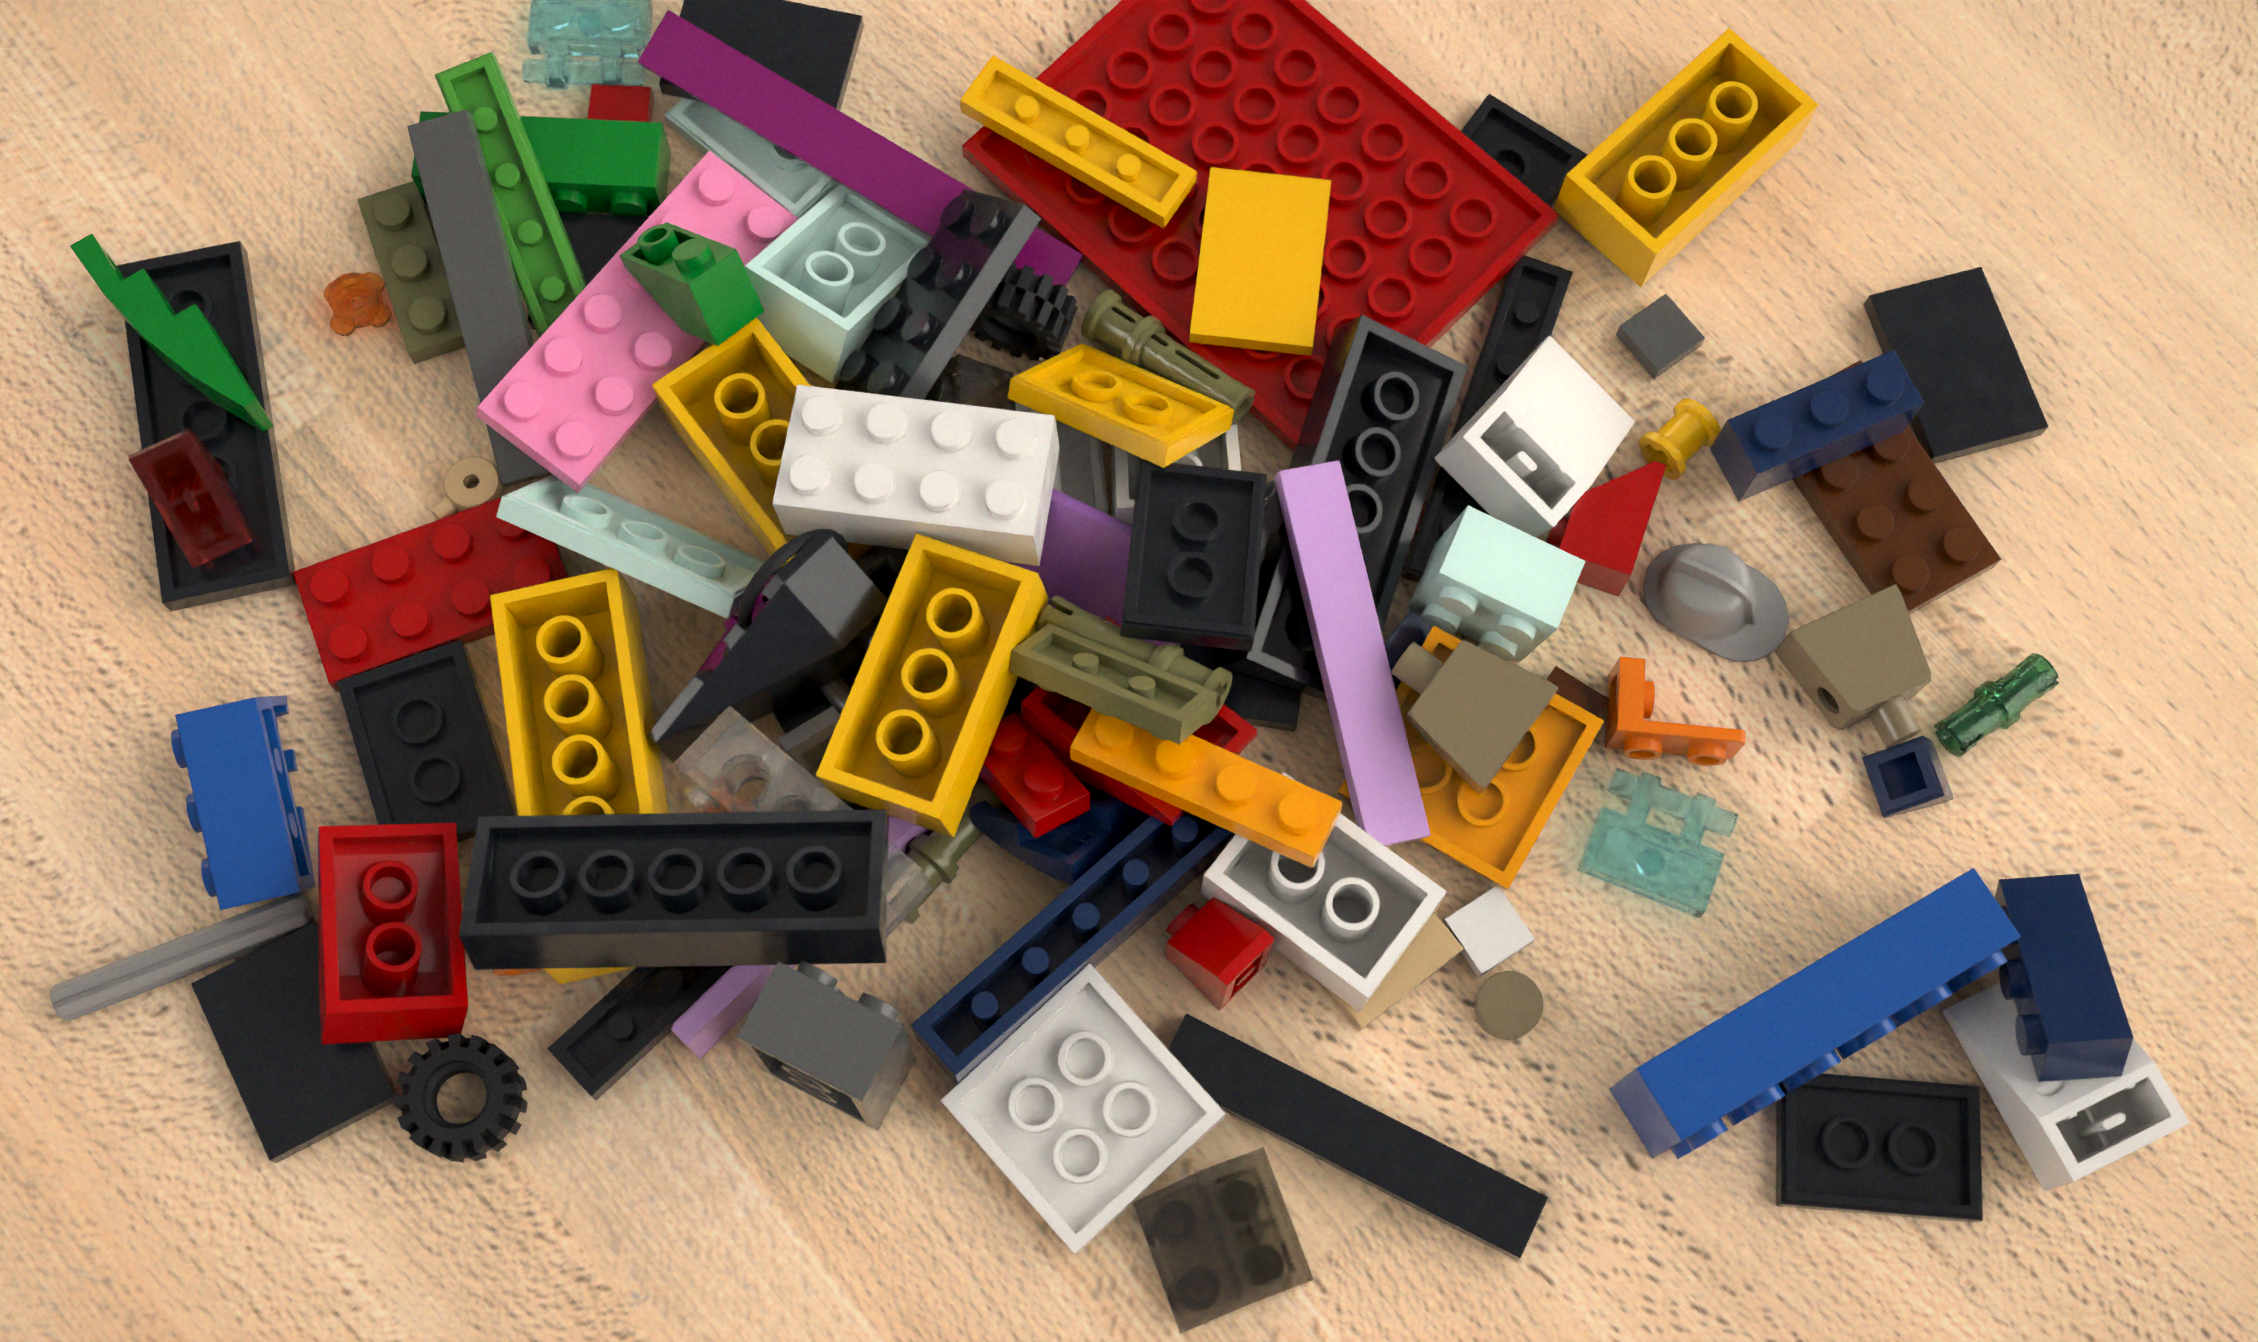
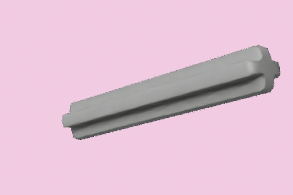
(180, 957)

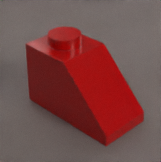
(1609, 527)
(1217, 949)

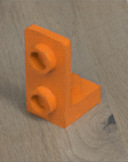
(1642, 739)

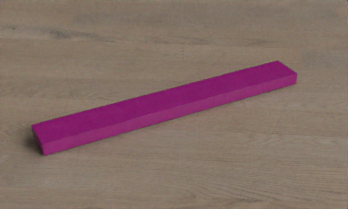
(823, 136)

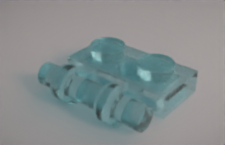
(587, 29)
(1649, 859)

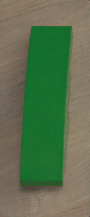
(181, 340)

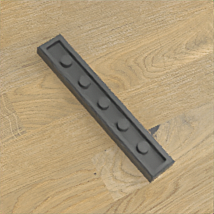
(475, 265)

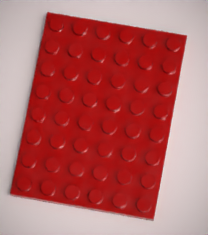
(1276, 88)

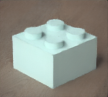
(1495, 585)

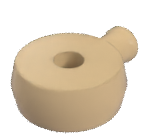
(459, 480)

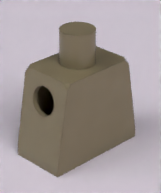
(1861, 665)
(1472, 707)

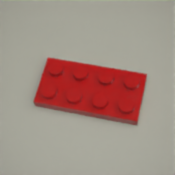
(420, 589)

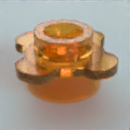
(349, 289)

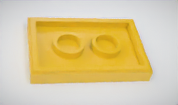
(1260, 261)
(1121, 404)

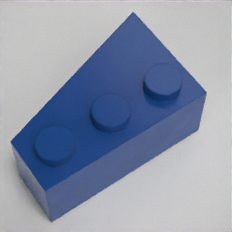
(244, 801)

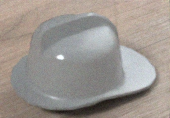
(1716, 601)

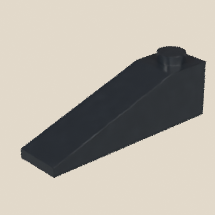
(803, 639)

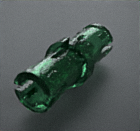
(1996, 704)

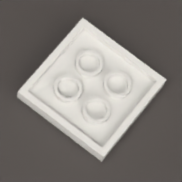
(1083, 1108)

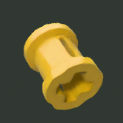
(1680, 437)

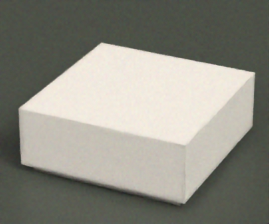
(1489, 931)

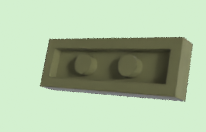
(412, 271)
(1113, 683)

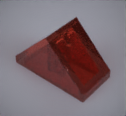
(192, 497)

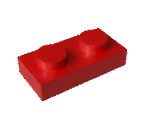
(1032, 778)

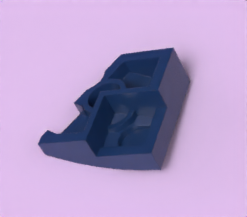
(1069, 848)

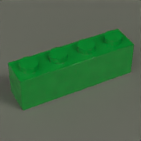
(595, 163)

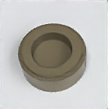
(1508, 1005)

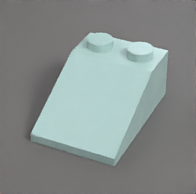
(832, 277)

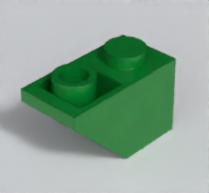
(694, 281)

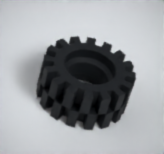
(1027, 315)
(430, 1072)

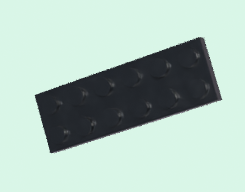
(167, 404)

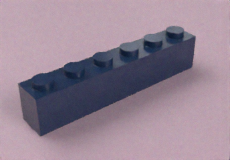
(1065, 937)

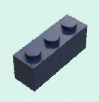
(1816, 425)
(2061, 981)

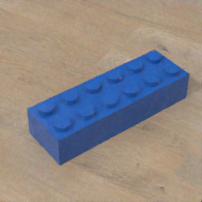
(1827, 1006)

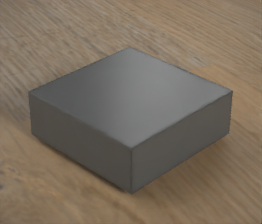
(1660, 336)

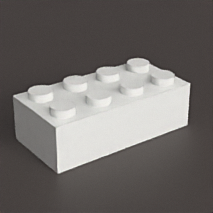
(917, 466)

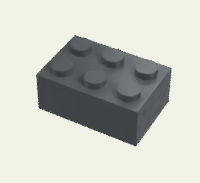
(829, 1043)

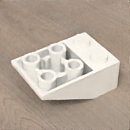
(1537, 441)
(2062, 1124)

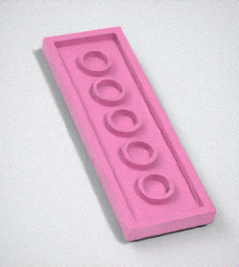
(597, 362)

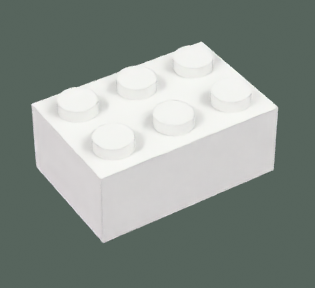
(1334, 921)

